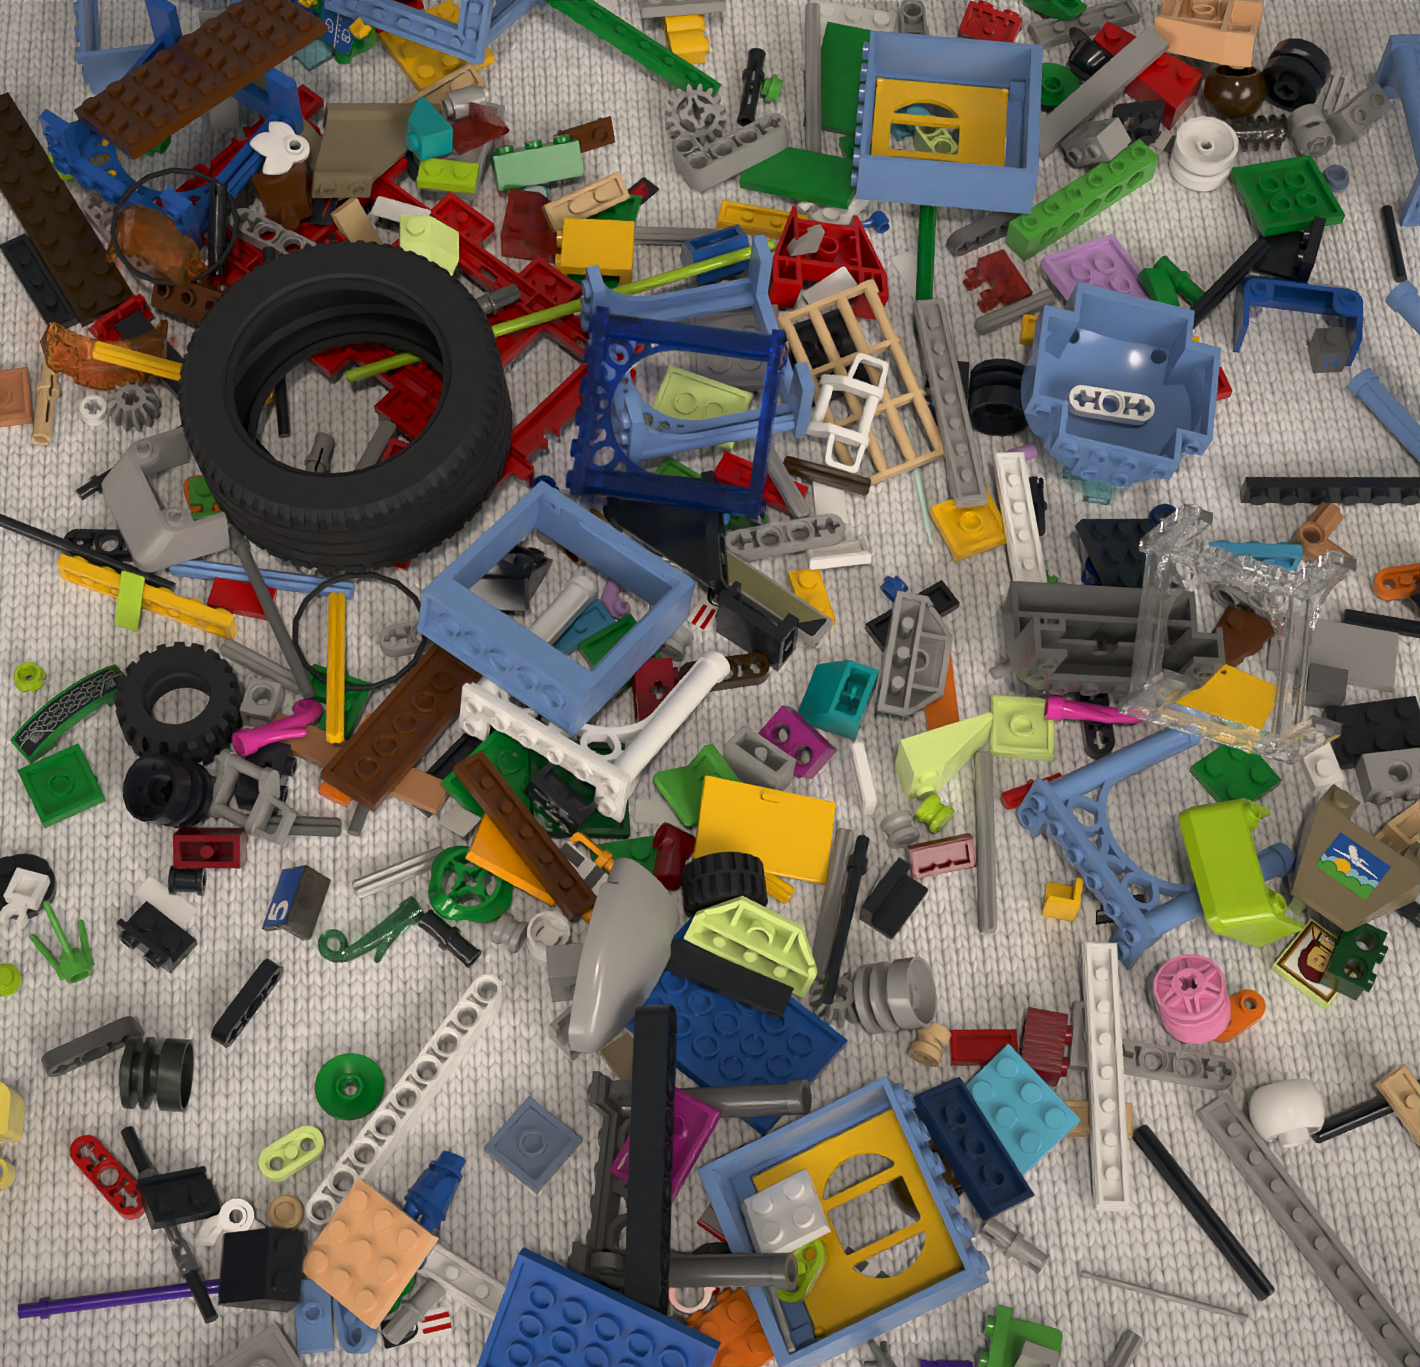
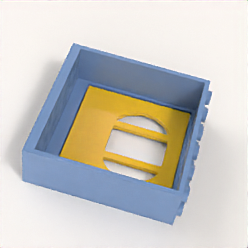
(973, 84)
(843, 1302)

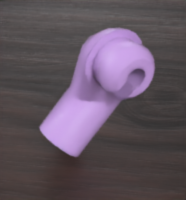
(612, 601)

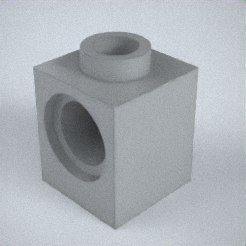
(260, 714)

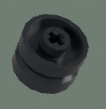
(1295, 74)

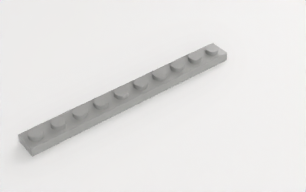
(1311, 1233)

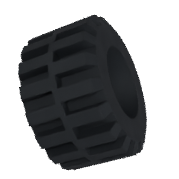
(722, 878)

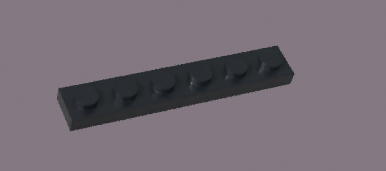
(1330, 489)

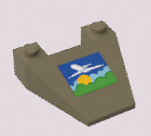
(1348, 870)

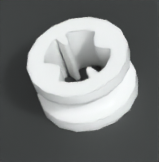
(89, 403)

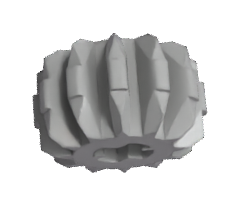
(133, 405)
(838, 1010)

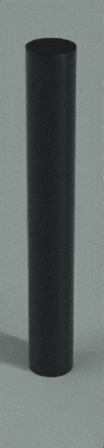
(1393, 243)

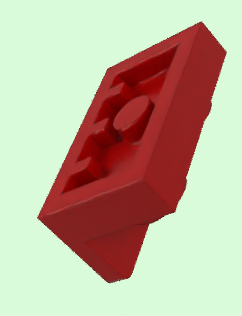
(989, 24)

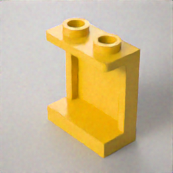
(596, 243)

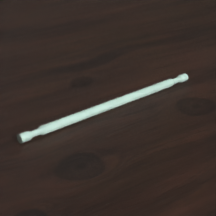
(920, 490)

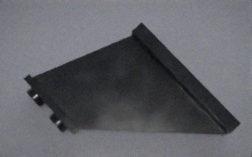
(682, 535)

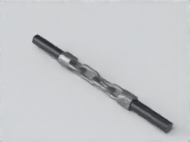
(186, 1263)

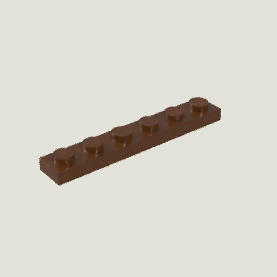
(525, 835)

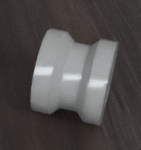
(676, 644)
(900, 829)
(510, 932)

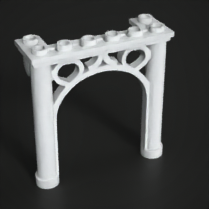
(613, 773)

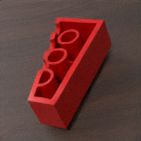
(1163, 80)

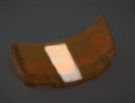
(157, 241)
(72, 355)

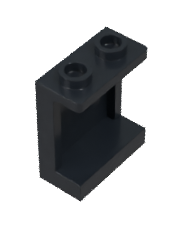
(754, 631)

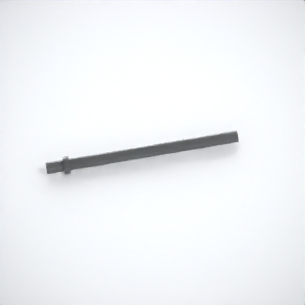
(240, 547)

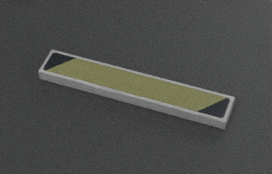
(776, 600)

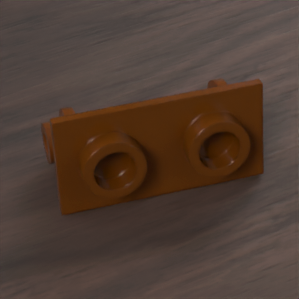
(592, 134)

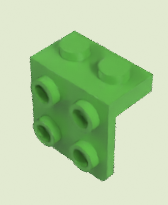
(684, 784)
(1008, 1336)

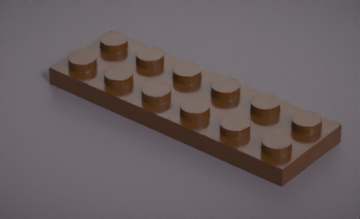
(400, 729)

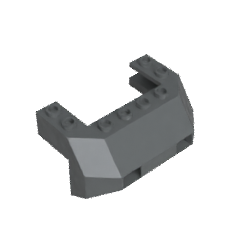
(1087, 636)

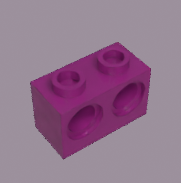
(800, 737)

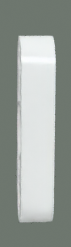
(1129, 417)

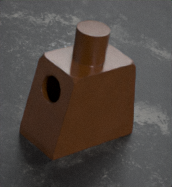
(286, 196)

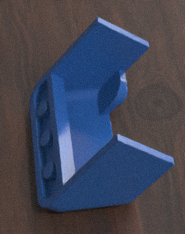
(1299, 297)

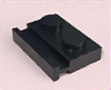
(178, 1197)

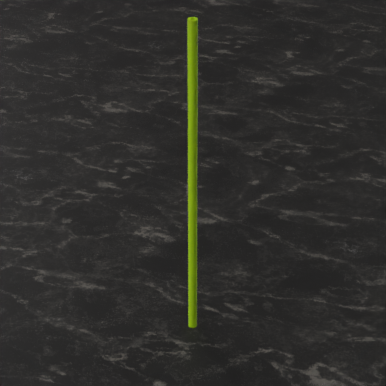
(570, 307)

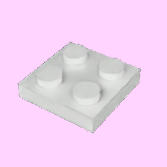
(787, 1214)

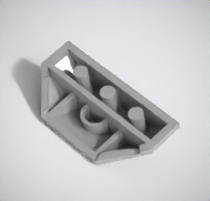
(913, 656)

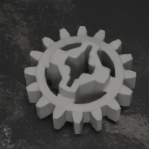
(705, 111)

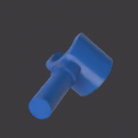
(878, 221)

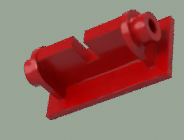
(104, 327)

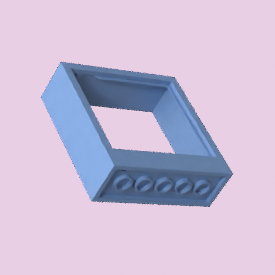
(519, 658)

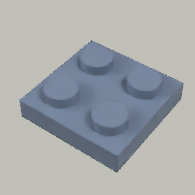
(532, 1144)

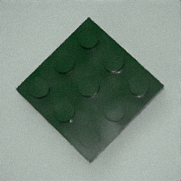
(597, 824)

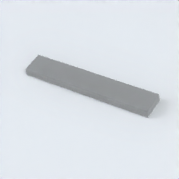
(1100, 89)

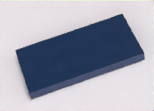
(972, 1149)

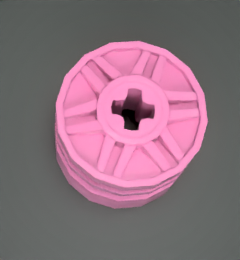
(1192, 998)

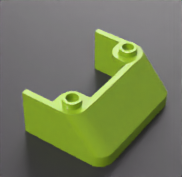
(1230, 873)

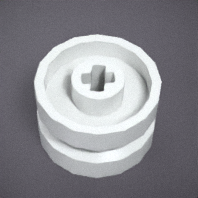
(1203, 153)

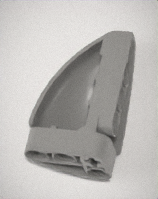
(621, 954)

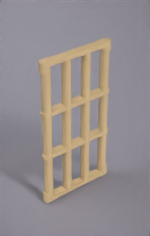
(838, 365)

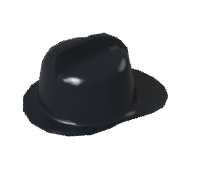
(1086, 56)

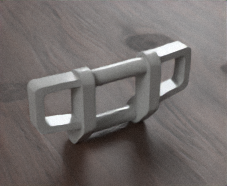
(269, 787)

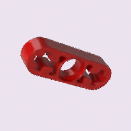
(86, 1165)

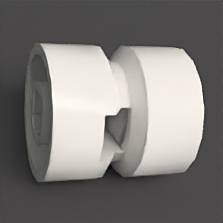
(544, 930)

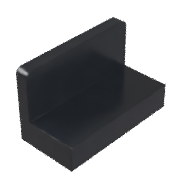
(893, 900)

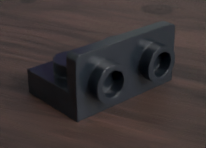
(157, 937)

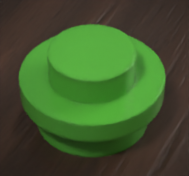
(771, 88)

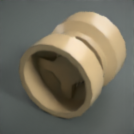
(929, 1044)

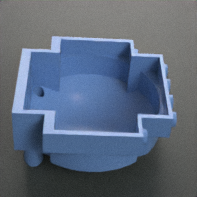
(1127, 347)

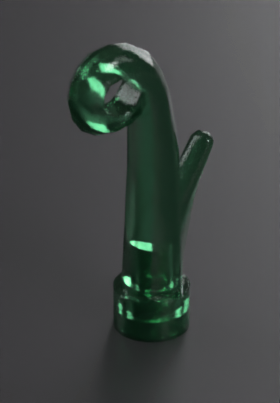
(380, 936)

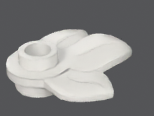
(276, 147)
(215, 1226)

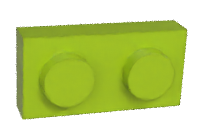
(448, 175)

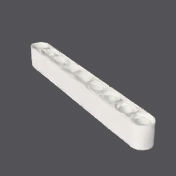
(409, 1085)

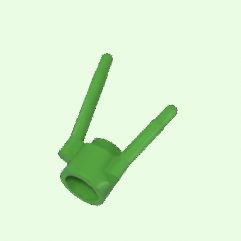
(74, 964)

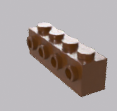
(189, 301)

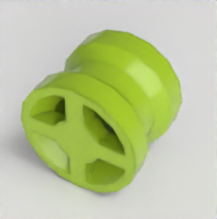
(934, 813)

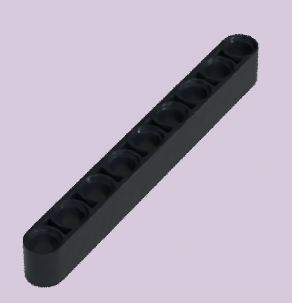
(651, 1157)

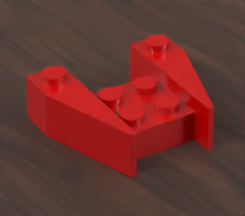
(839, 247)

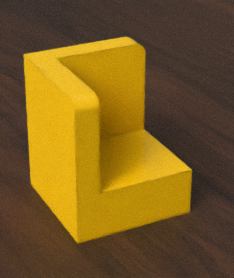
(1062, 900)

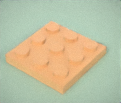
(367, 1253)

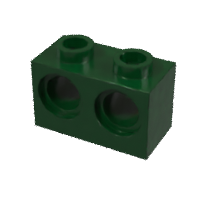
(1350, 956)

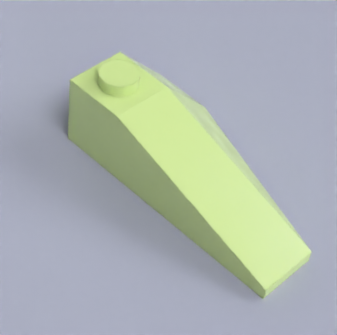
(430, 239)

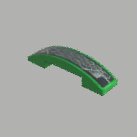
(64, 711)

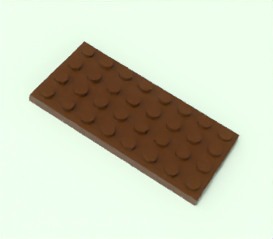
(198, 73)

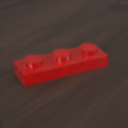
(738, 471)

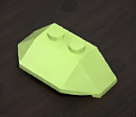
(756, 940)

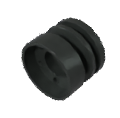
(151, 1073)

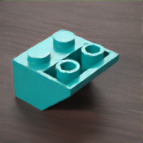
(839, 697)

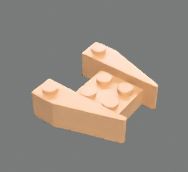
(1211, 29)

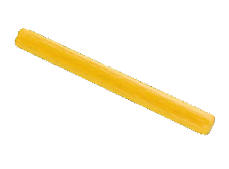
(141, 362)
(335, 668)

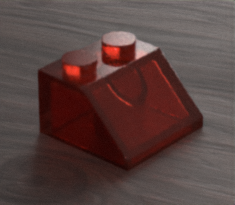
(525, 228)

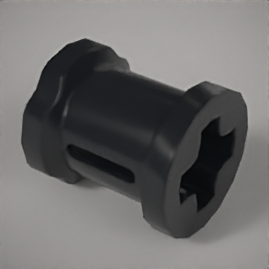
(187, 880)

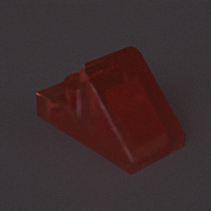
(479, 128)

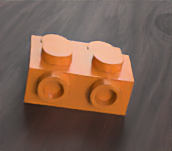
(738, 1330)

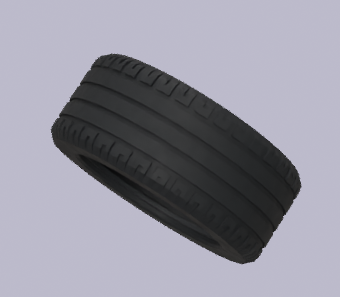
(322, 302)

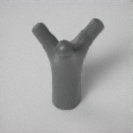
(882, 1355)

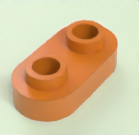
(1399, 579)
(1242, 1017)

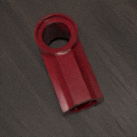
(673, 850)

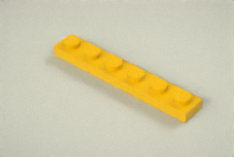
(157, 600)

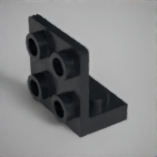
(1292, 253)

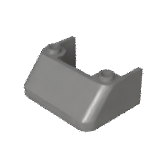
(155, 535)

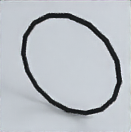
(154, 175)
(323, 585)

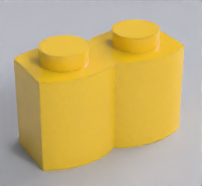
(686, 38)

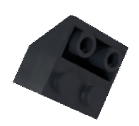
(523, 563)

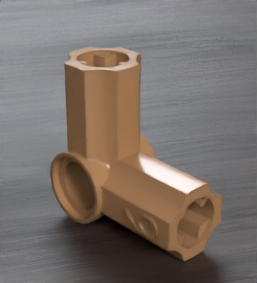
(1315, 532)

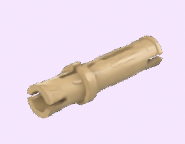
(47, 393)

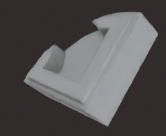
(807, 243)

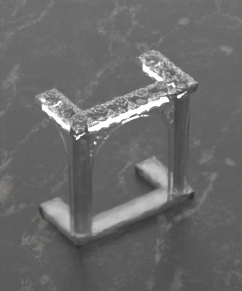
(1304, 593)

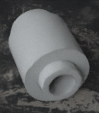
(458, 101)

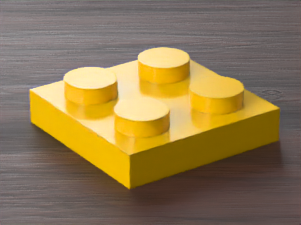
(969, 529)

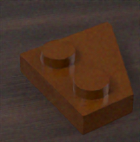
(1243, 634)

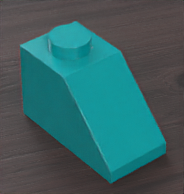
(428, 132)

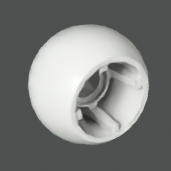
(1287, 1112)

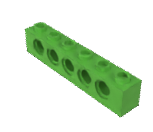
(1081, 200)

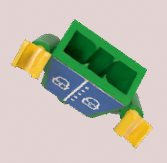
(344, 34)

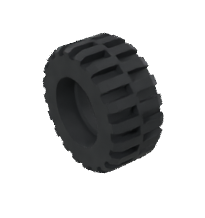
(170, 670)

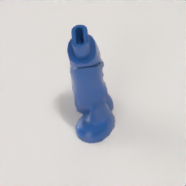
(434, 1191)

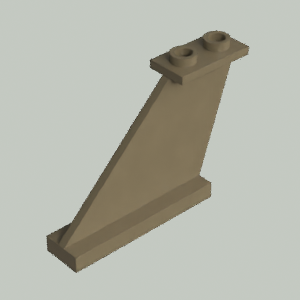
(359, 146)

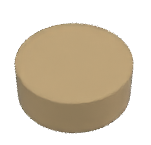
(285, 1213)

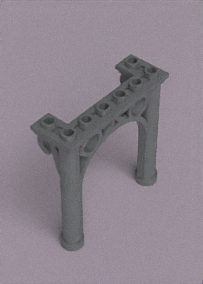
(602, 1257)

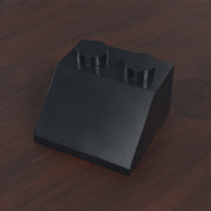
(261, 1269)

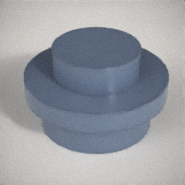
(1336, 178)

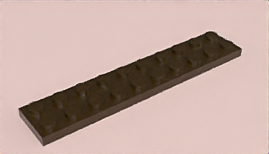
(55, 221)

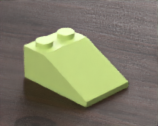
(936, 756)

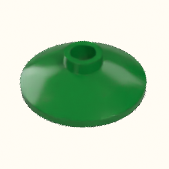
(1057, 84)
(347, 1071)

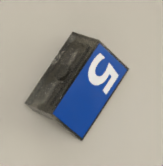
(297, 901)

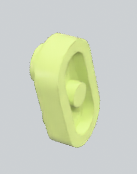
(290, 1153)

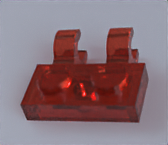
(1003, 277)

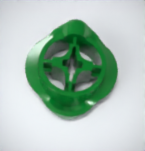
(448, 905)

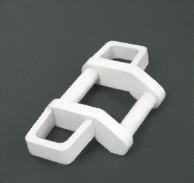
(834, 432)

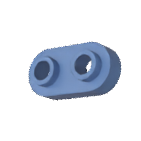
(353, 1333)

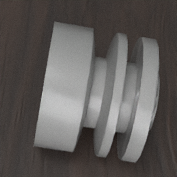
(895, 995)

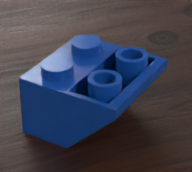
(713, 245)

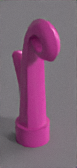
(1059, 708)
(250, 740)

